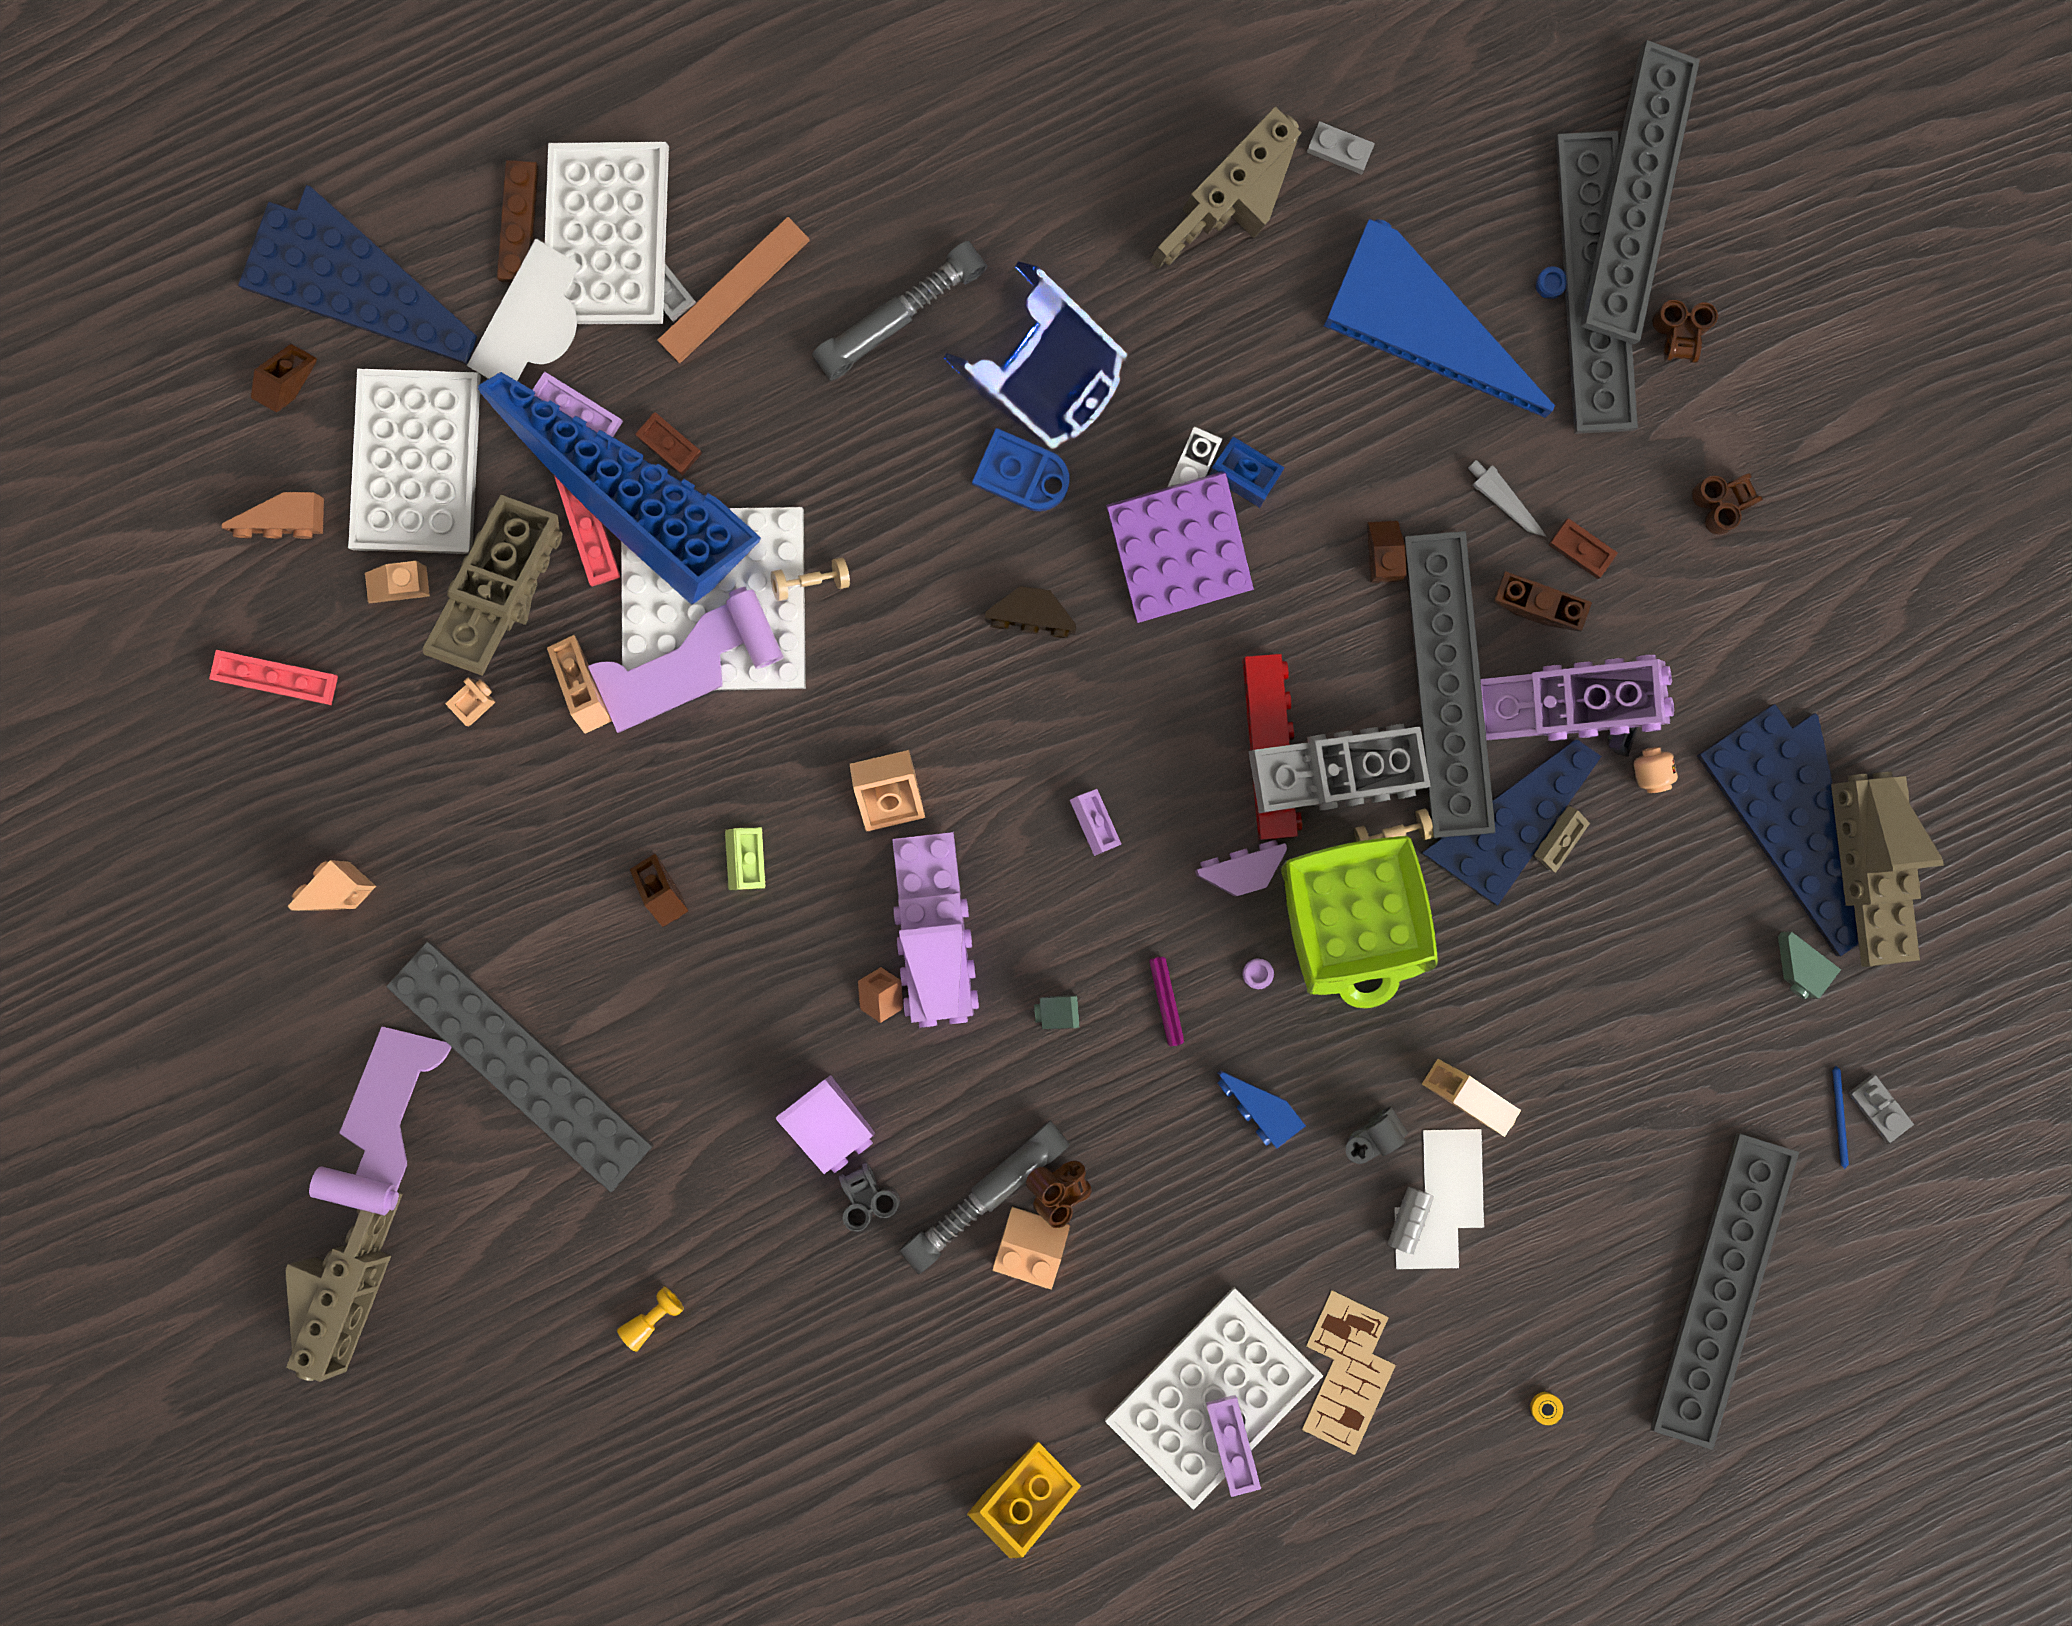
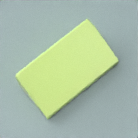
(745, 858)

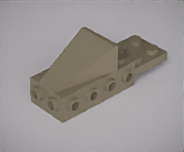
(1239, 188)
(494, 584)
(1880, 861)
(334, 1298)

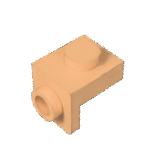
(471, 701)

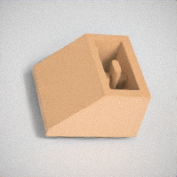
(334, 887)

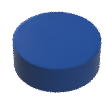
(1551, 282)

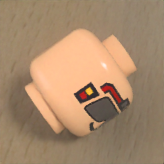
(1655, 770)

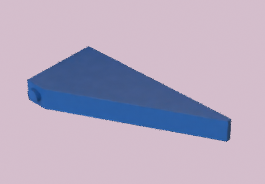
(1408, 311)

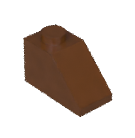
(281, 377)
(1386, 552)
(658, 890)

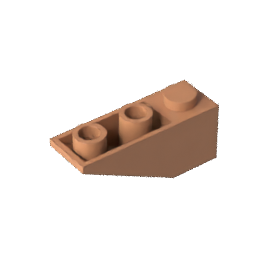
(284, 514)

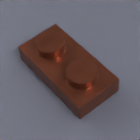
(668, 443)
(1583, 548)

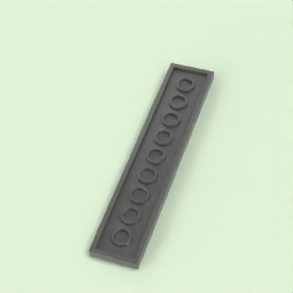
(1640, 193)
(1598, 363)
(1449, 684)
(520, 1066)
(1724, 1291)

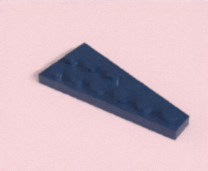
(1522, 822)

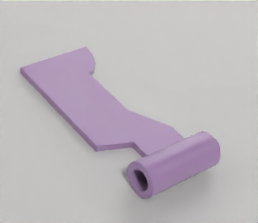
(690, 669)
(376, 1120)

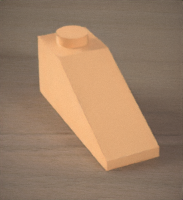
(578, 685)

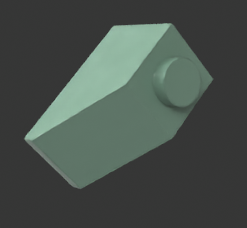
(1805, 967)
(1057, 1012)

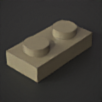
(1561, 839)

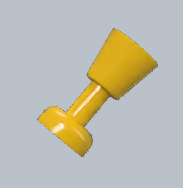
(641, 1327)

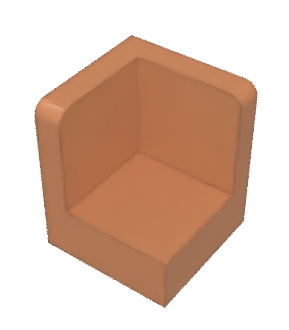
(880, 994)

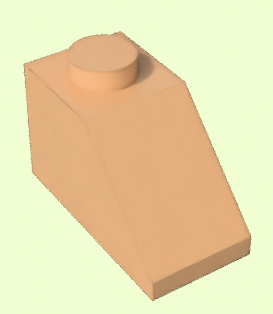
(397, 582)

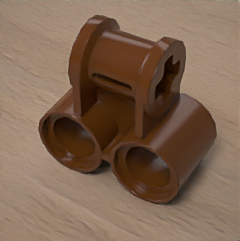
(1685, 334)
(1729, 499)
(1058, 1191)

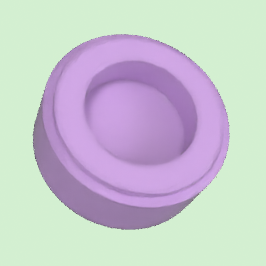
(1258, 973)

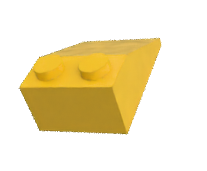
(1024, 1501)

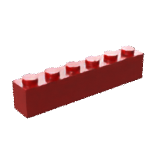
(1269, 728)

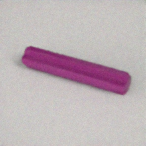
(1166, 1001)

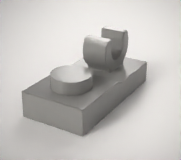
(1880, 1108)

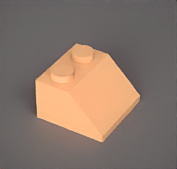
(887, 790)
(1030, 1248)

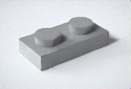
(1340, 147)
(676, 297)

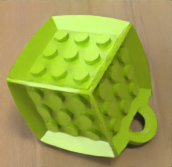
(1360, 918)

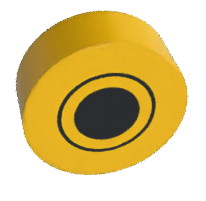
(1546, 1408)

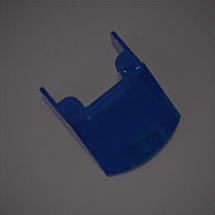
(1056, 373)

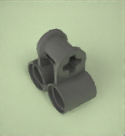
(1381, 1135)
(865, 1196)

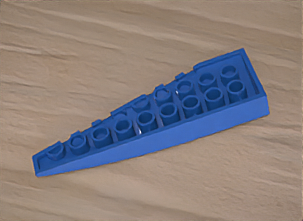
(664, 521)

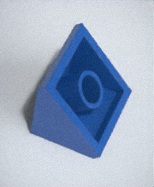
(1247, 471)

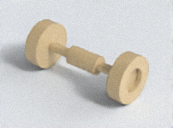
(839, 573)
(1423, 823)

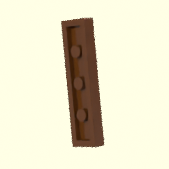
(517, 217)

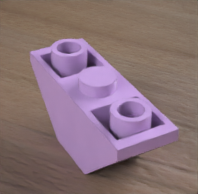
(1244, 871)

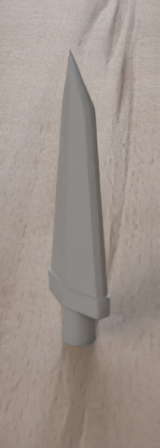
(1496, 489)

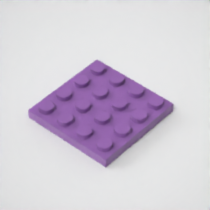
(1180, 546)

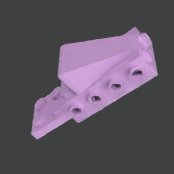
(1579, 700)
(933, 931)

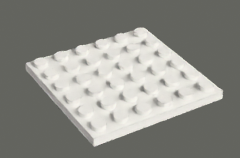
(660, 619)

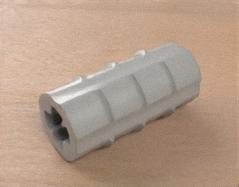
(1410, 1220)

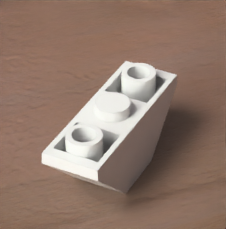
(1196, 457)

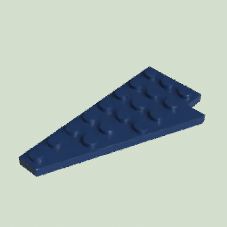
(333, 270)
(1783, 794)

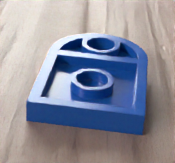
(1019, 472)

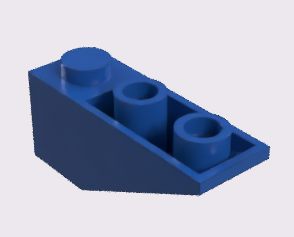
(1271, 1113)

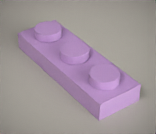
(576, 404)
(1233, 1445)

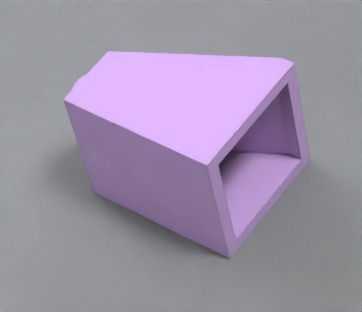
(827, 1126)

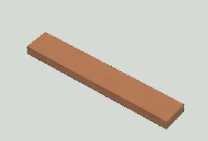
(733, 290)

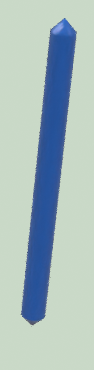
(1840, 1117)

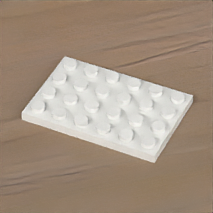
(611, 218)
(414, 461)
(1222, 1356)

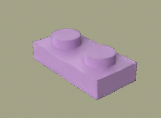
(1095, 822)

